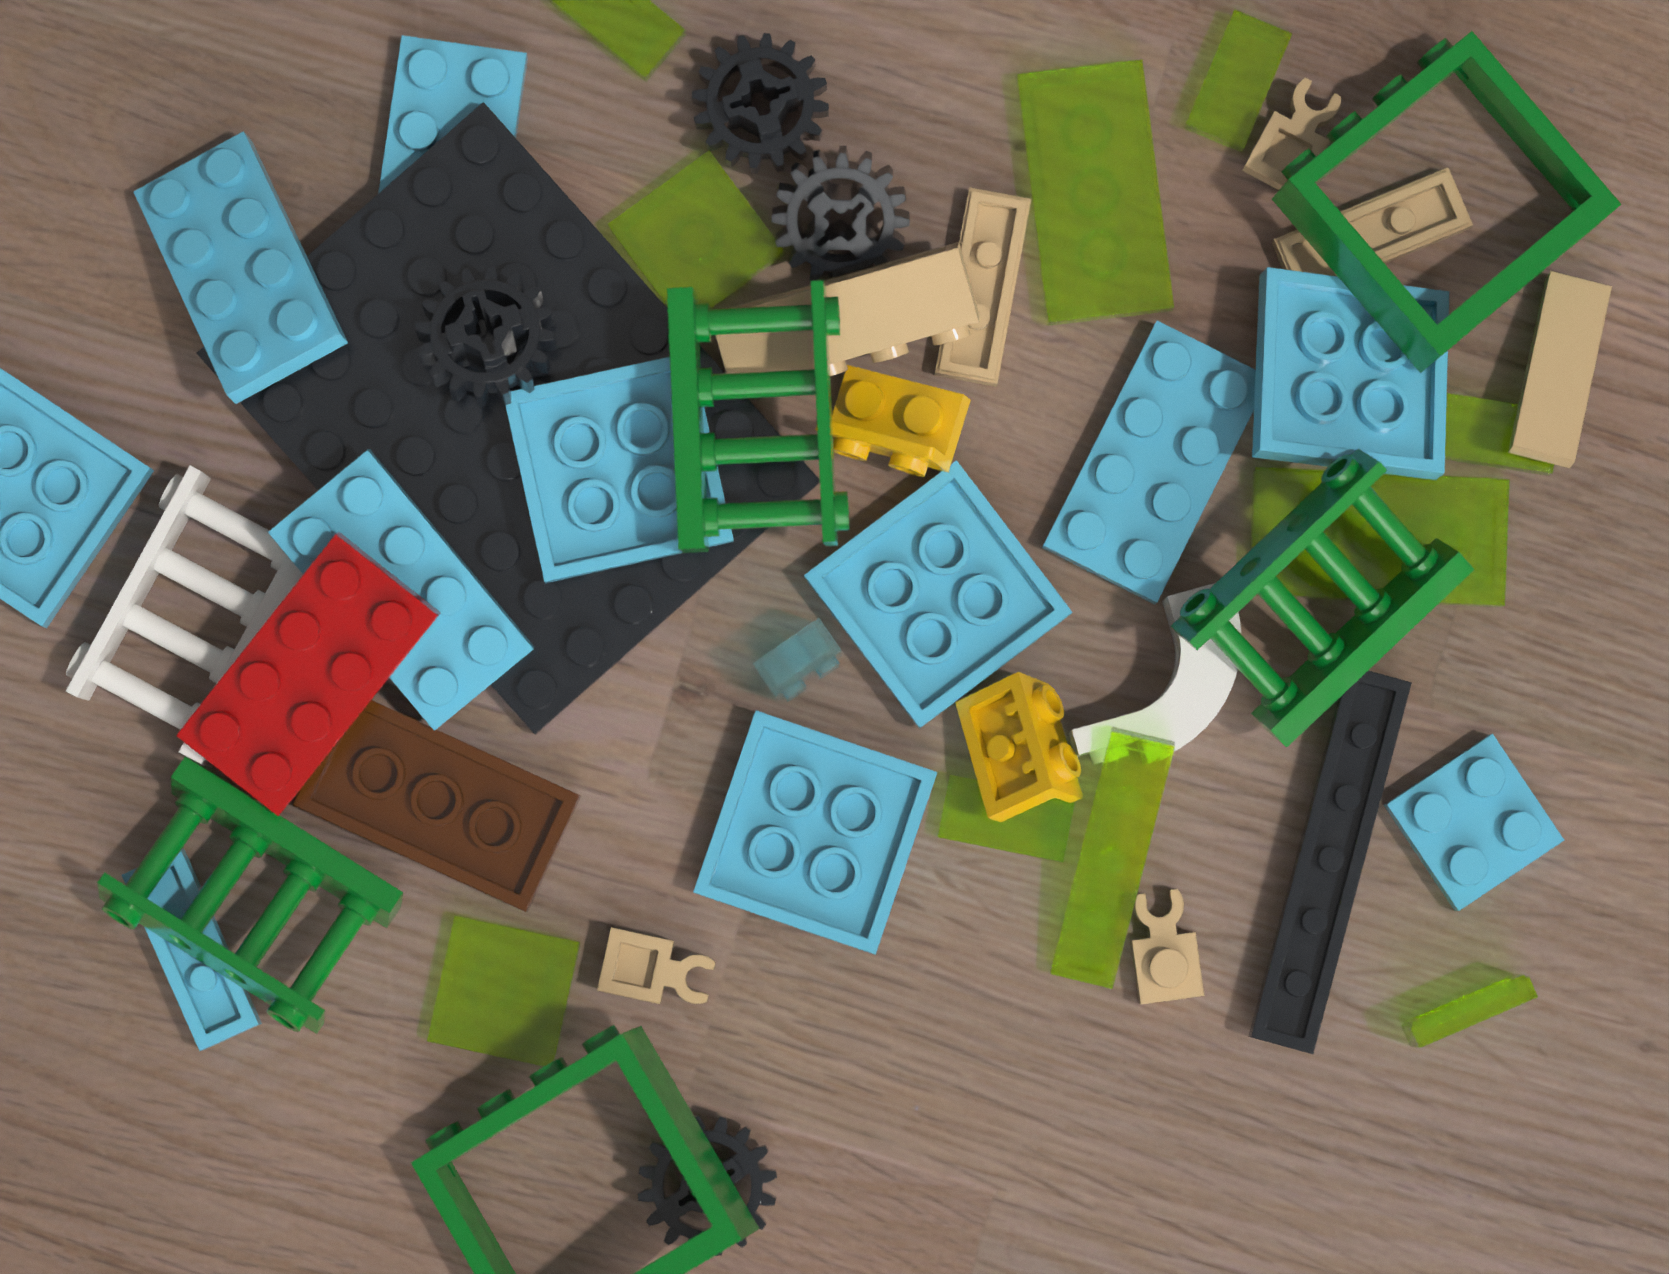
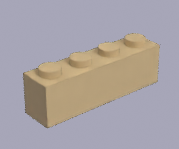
(878, 315)

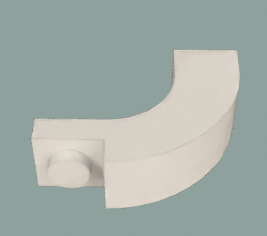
(1188, 703)

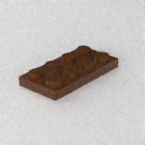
(441, 804)

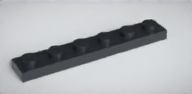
(1329, 862)

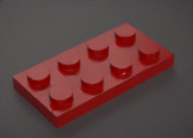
(308, 673)

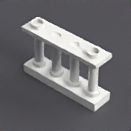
(180, 501)

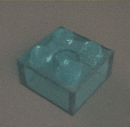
(797, 660)

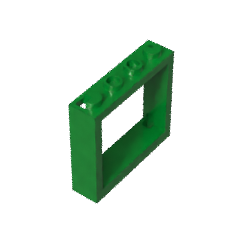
(1363, 269)
(668, 1113)

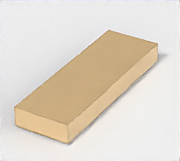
(1390, 223)
(992, 253)
(1560, 369)

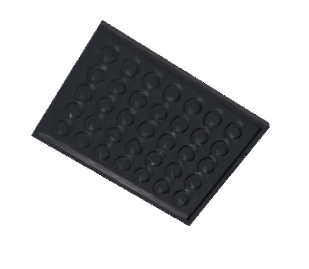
(476, 206)

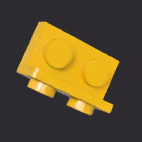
(898, 420)
(1019, 746)

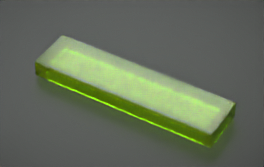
(1112, 857)

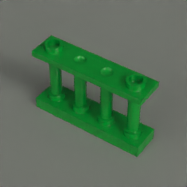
(699, 387)
(1380, 614)
(254, 832)

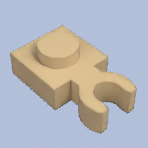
(1288, 138)
(1165, 961)
(642, 967)

